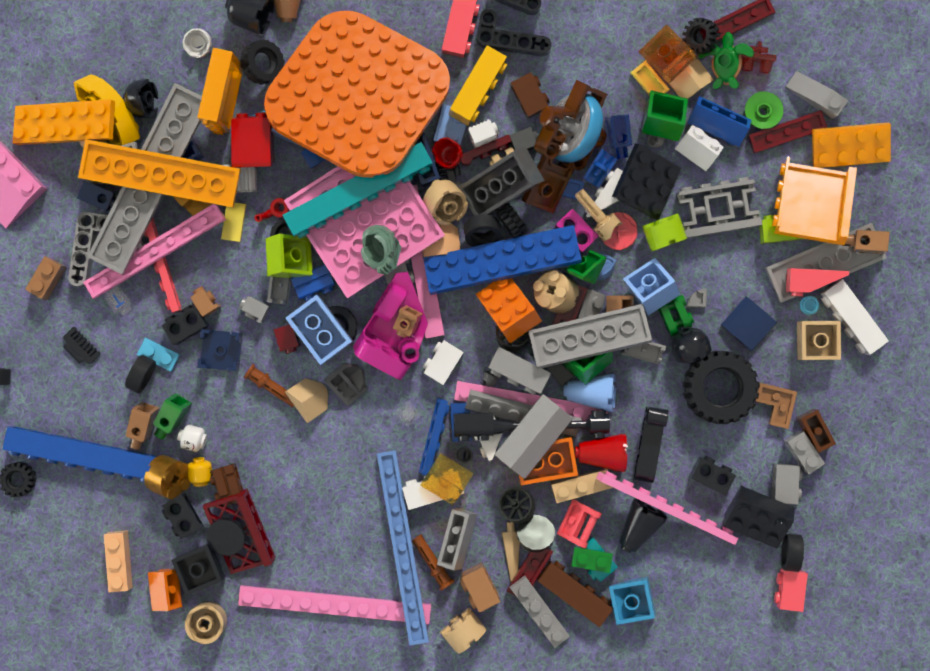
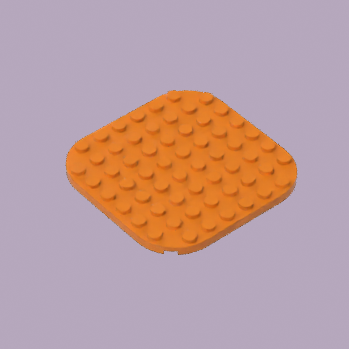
(357, 93)

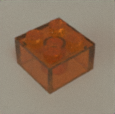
(667, 54)

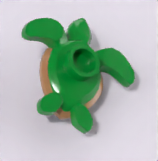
(727, 61)

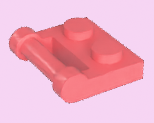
(574, 521)

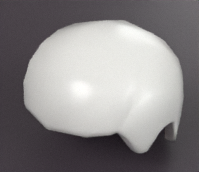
(194, 39)

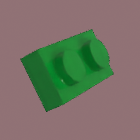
(592, 559)

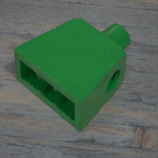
(170, 415)

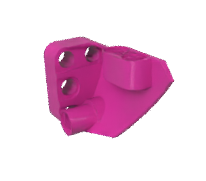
(379, 342)

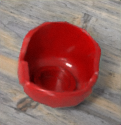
(447, 153)

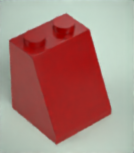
(251, 141)

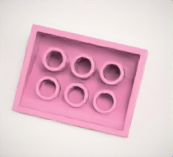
(17, 187)

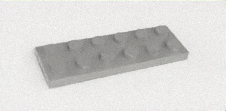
(821, 257)
(590, 336)

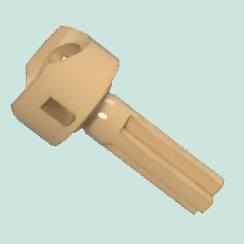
(605, 224)

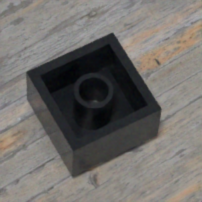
(198, 569)

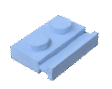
(449, 127)

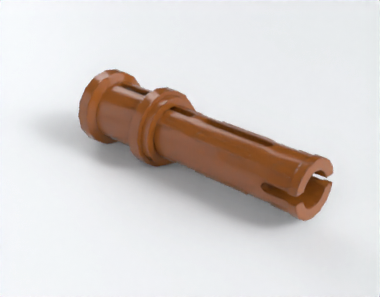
(264, 381)
(437, 571)

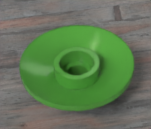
(768, 102)

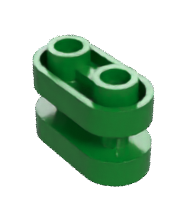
(685, 319)

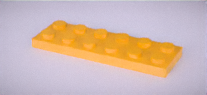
(64, 122)

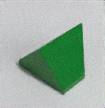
(589, 268)

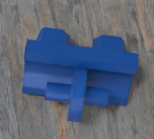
(600, 168)

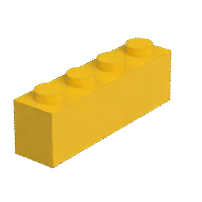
(477, 86)

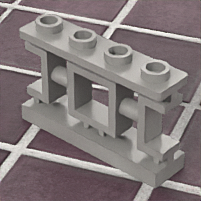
(721, 223)

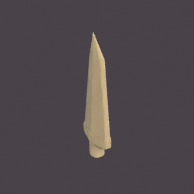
(511, 548)

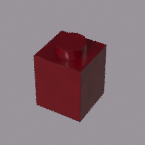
(286, 339)

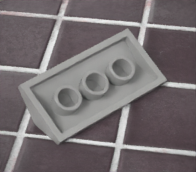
(533, 436)

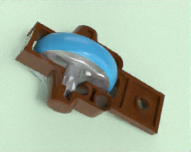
(555, 141)

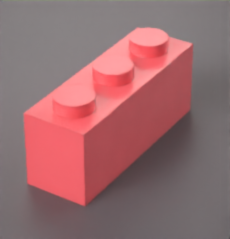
(460, 27)

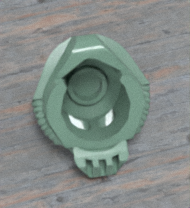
(380, 249)

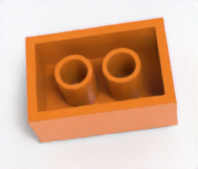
(508, 308)
(555, 464)

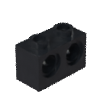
(187, 329)
(710, 478)
(187, 513)

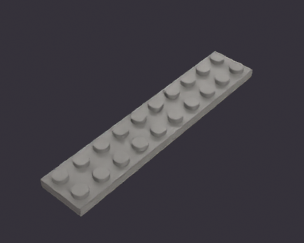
(134, 207)

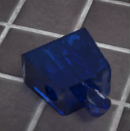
(619, 125)

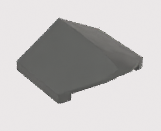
(347, 382)

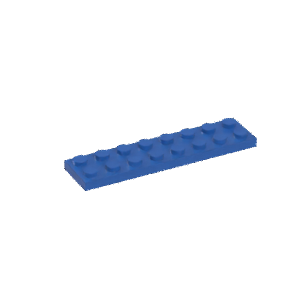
(502, 260)

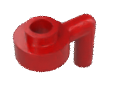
(273, 211)

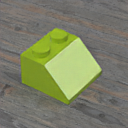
(288, 256)

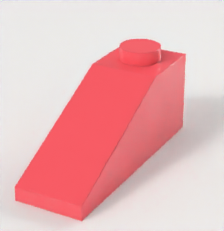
(807, 280)

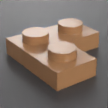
(781, 401)

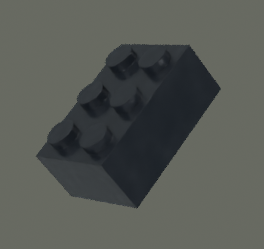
(759, 517)

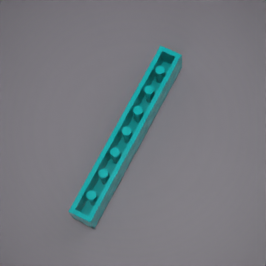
(354, 192)

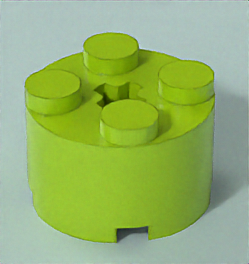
(664, 232)

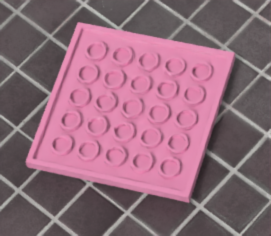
(341, 239)

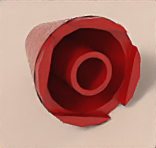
(604, 452)

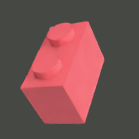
(791, 590)

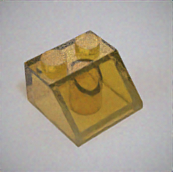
(446, 478)

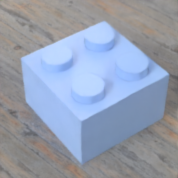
(651, 286)

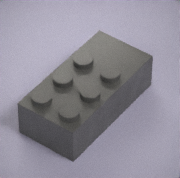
(501, 182)

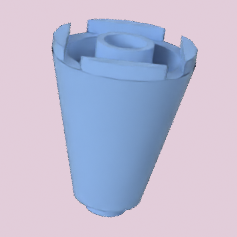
(597, 393)

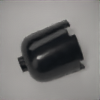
(250, 14)

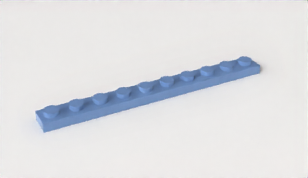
(402, 548)

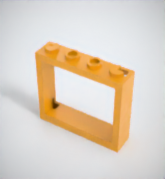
(220, 91)

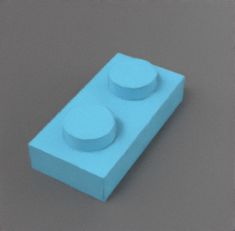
(163, 356)

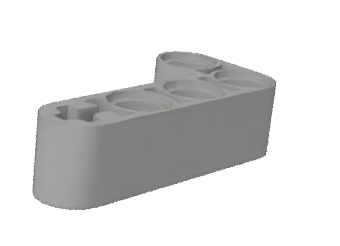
(80, 249)

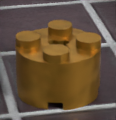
(167, 477)

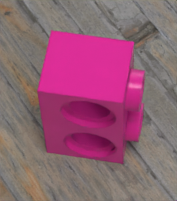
(581, 227)

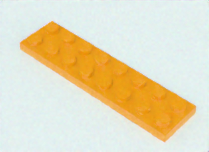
(159, 173)

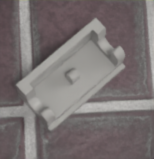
(279, 290)
(648, 352)

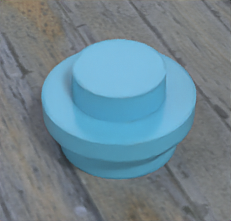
(809, 305)

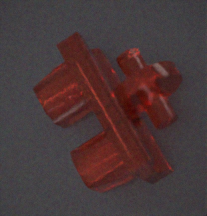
(766, 60)

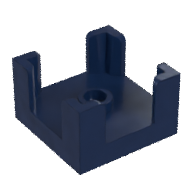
(220, 350)

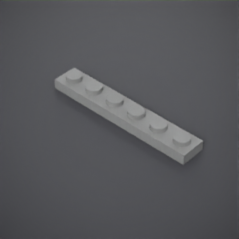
(504, 408)

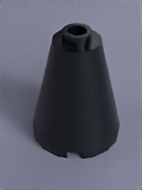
(640, 525)

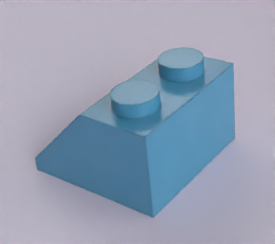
(632, 601)

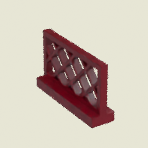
(255, 530)

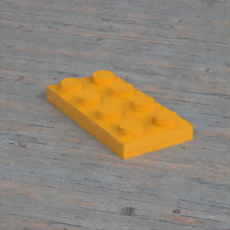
(851, 145)

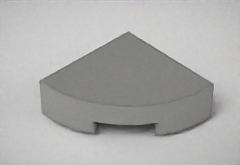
(698, 299)

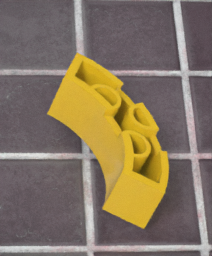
(95, 88)

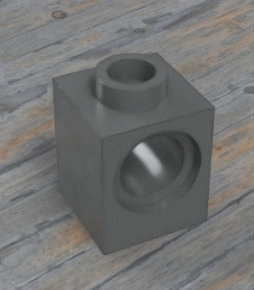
(524, 138)

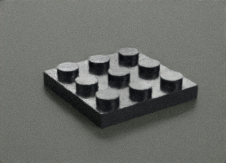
(646, 182)

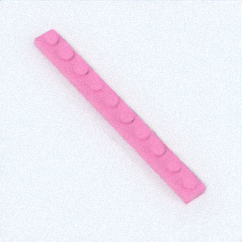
(325, 603)

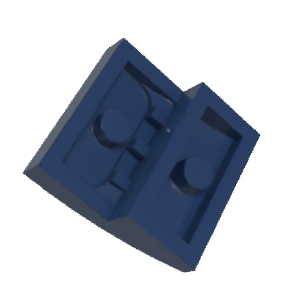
(748, 323)

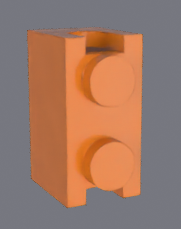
(164, 590)

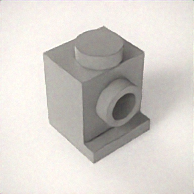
(254, 309)

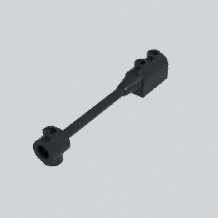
(483, 425)

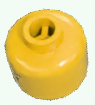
(199, 471)

